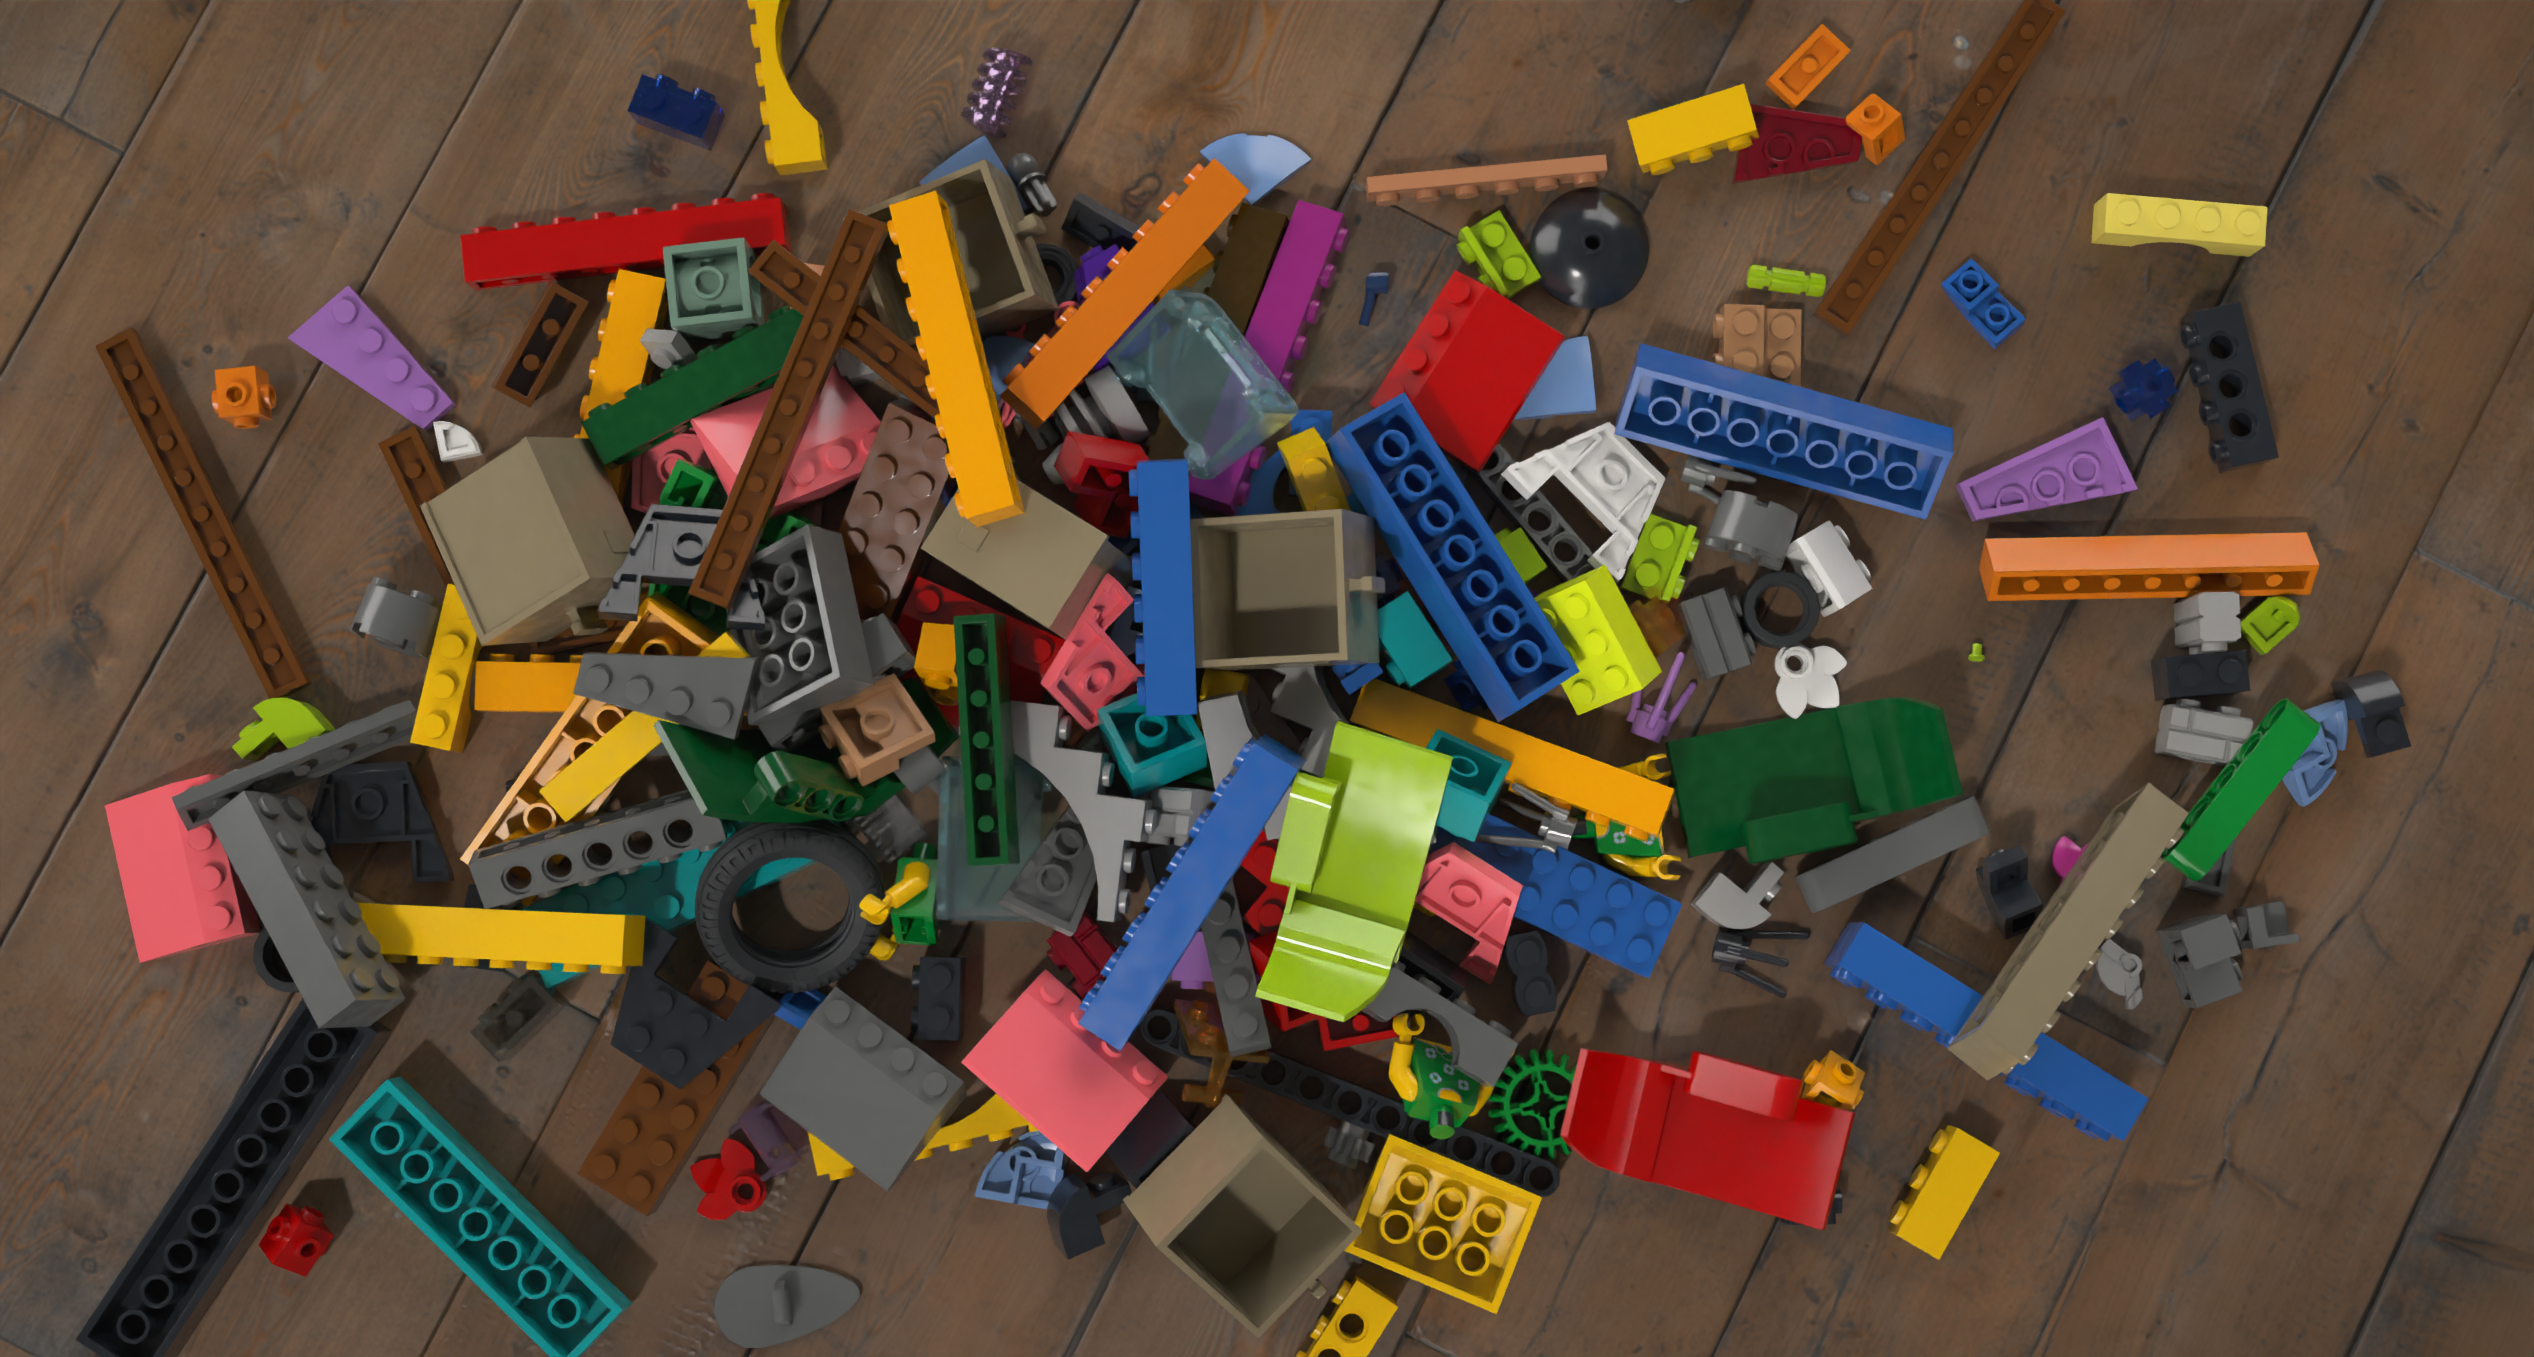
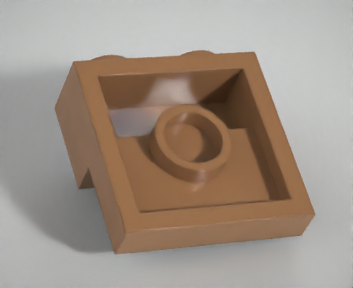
(1760, 341)
(875, 729)

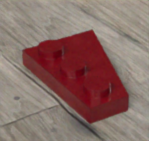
(1795, 144)

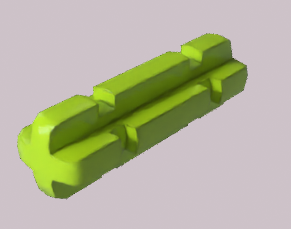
(1786, 280)

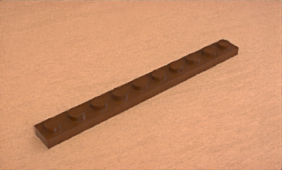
(1938, 164)
(789, 409)
(203, 515)

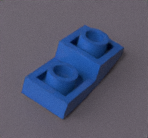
(1981, 304)
(1356, 675)

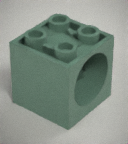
(711, 289)

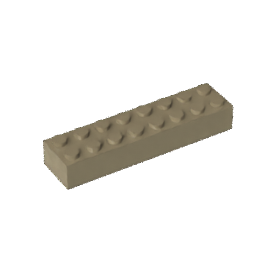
(2068, 933)

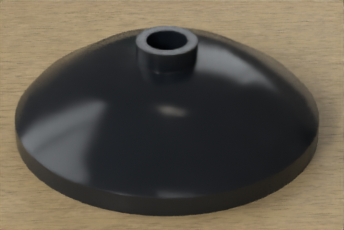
(1583, 275)

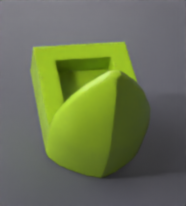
(2270, 622)

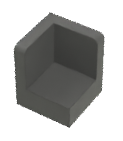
(2264, 926)

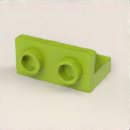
(1497, 256)
(1659, 559)

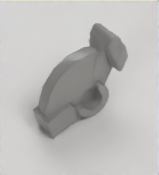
(2120, 973)

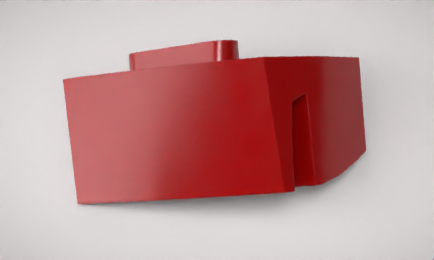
(1710, 1131)

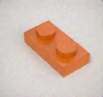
(1808, 67)

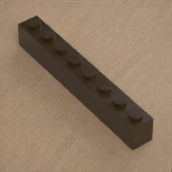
(1236, 288)

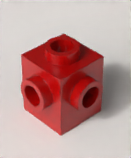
(296, 1239)

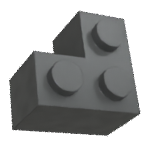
(2200, 958)

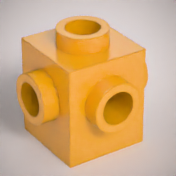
(1833, 1082)

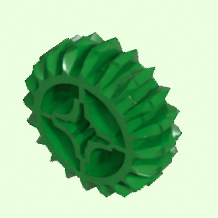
(1507, 1110)

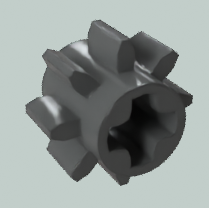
(1348, 1144)

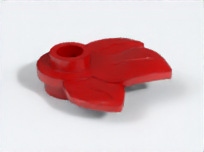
(723, 1179)

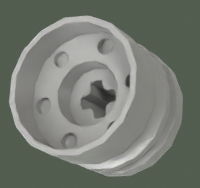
(1104, 413)

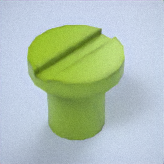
(1976, 655)

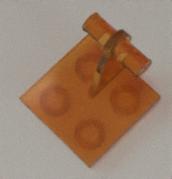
(1206, 1037)

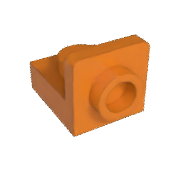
(1879, 127)

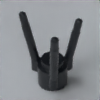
(1732, 950)

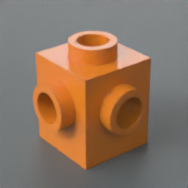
(243, 396)

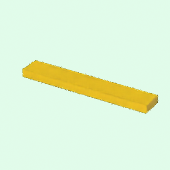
(616, 751)

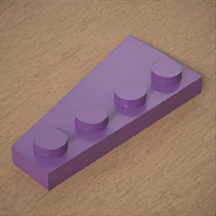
(366, 352)
(2058, 473)

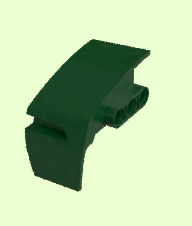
(1808, 779)
(759, 784)

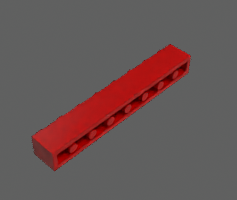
(614, 242)

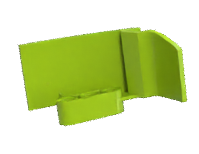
(1353, 870)

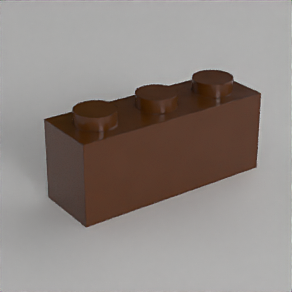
(539, 344)

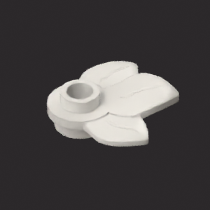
(1812, 681)

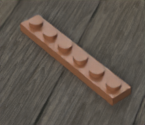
(1502, 178)

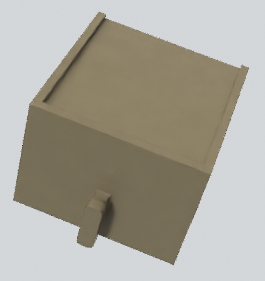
(994, 247)
(533, 540)
(1034, 561)
(1285, 590)
(1242, 1217)

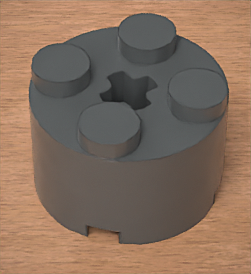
(1751, 530)
(396, 619)

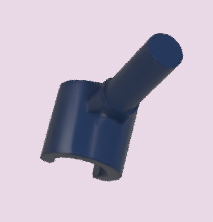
(1375, 284)

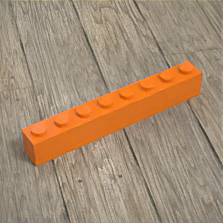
(1124, 293)
(2147, 566)

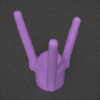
(1651, 721)

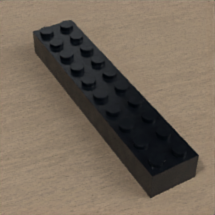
(231, 1188)

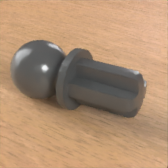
(1031, 183)

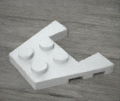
(1606, 478)

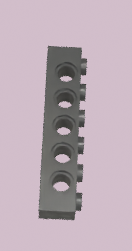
(501, 888)

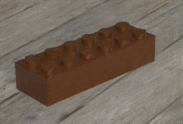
(895, 509)
(662, 1125)

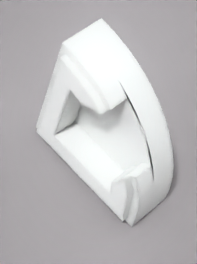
(455, 442)

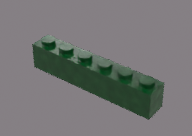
(712, 381)
(986, 740)

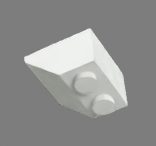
(1829, 567)

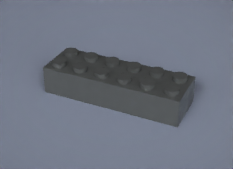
(307, 909)

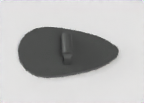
(780, 1303)

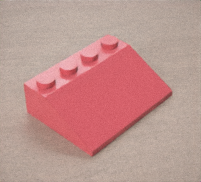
(827, 456)
(175, 879)
(1061, 1073)

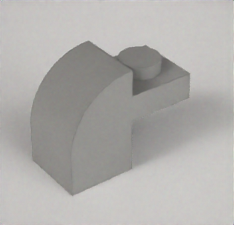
(1737, 908)

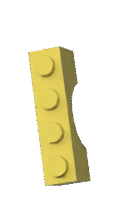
(2212, 225)

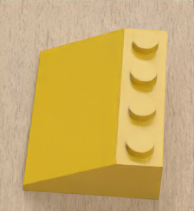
(1442, 1223)

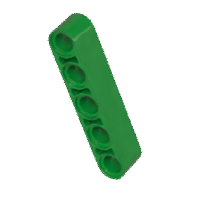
(2241, 788)

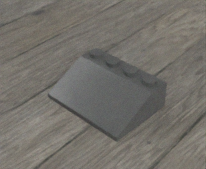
(812, 631)
(863, 1089)

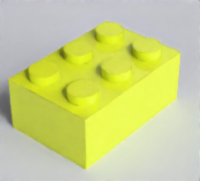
(1600, 639)

